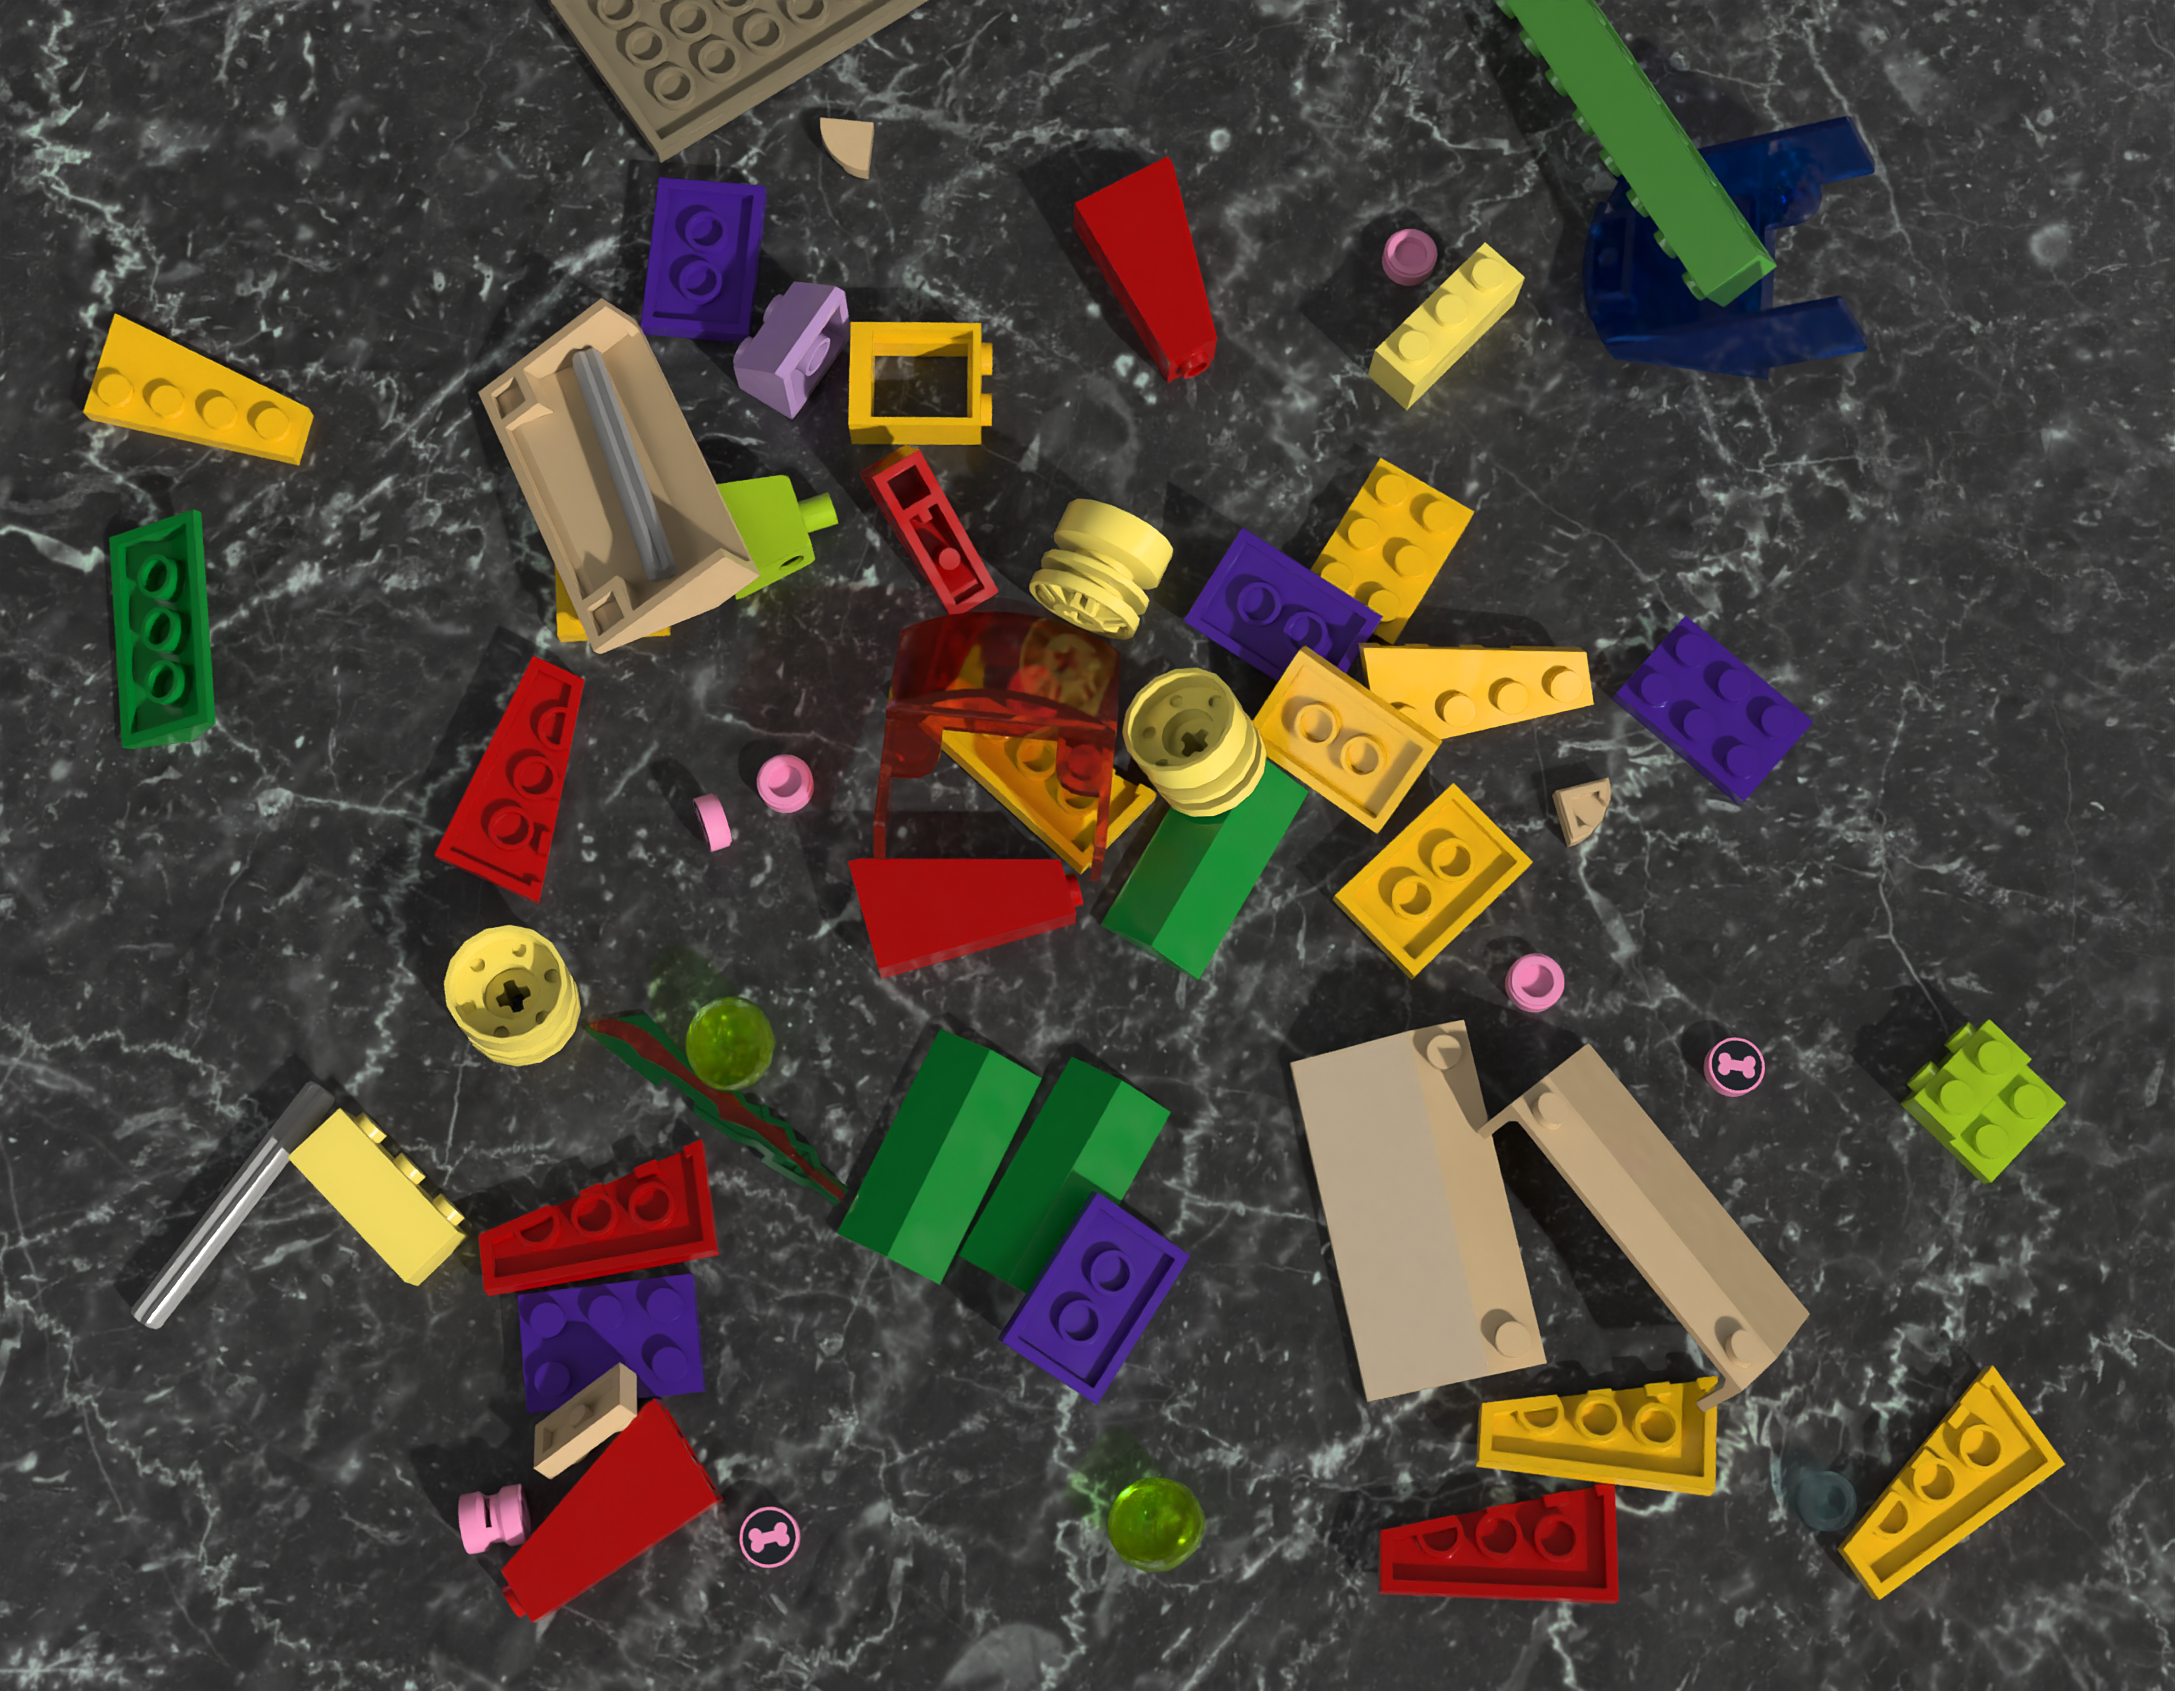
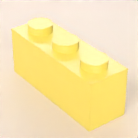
(1445, 326)
(380, 1195)

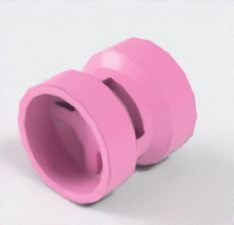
(494, 1518)

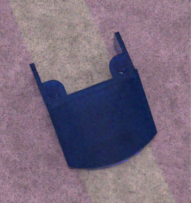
(1652, 315)

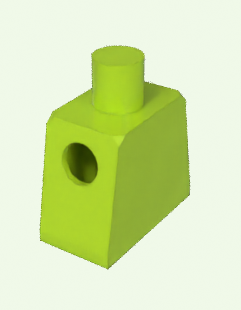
(775, 525)

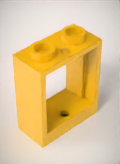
(917, 339)

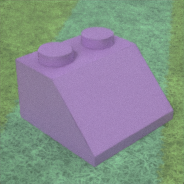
(794, 346)

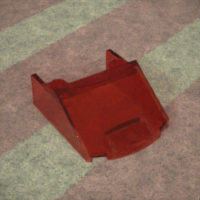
(1003, 679)

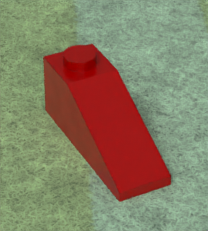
(929, 529)

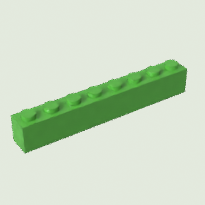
(1644, 145)

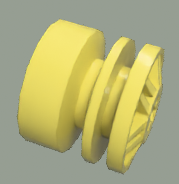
(1101, 568)
(1194, 742)
(491, 972)

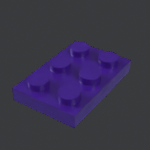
(704, 260)
(1272, 606)
(1712, 710)
(1094, 1297)
(587, 1330)

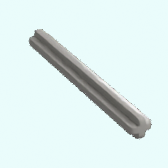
(624, 465)
(232, 1206)

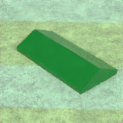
(162, 632)
(1202, 873)
(1082, 1142)
(940, 1156)

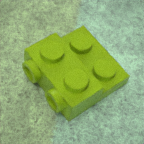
(1982, 1099)

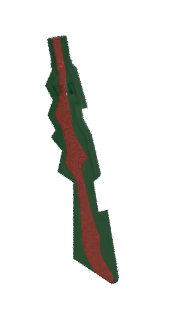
(655, 1056)

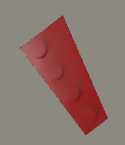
(515, 795)
(627, 1225)
(1518, 1551)

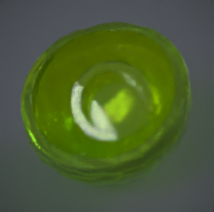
(730, 1043)
(1156, 1524)

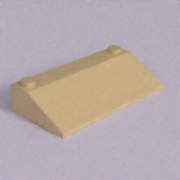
(574, 498)
(1416, 1212)
(1660, 1218)

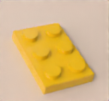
(1392, 545)
(1343, 739)
(1432, 881)

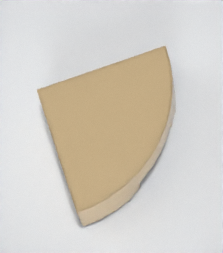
(849, 144)
(1582, 809)

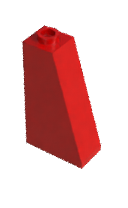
(1150, 263)
(957, 906)
(619, 1509)

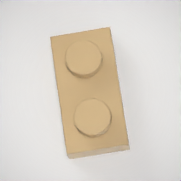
(585, 1421)

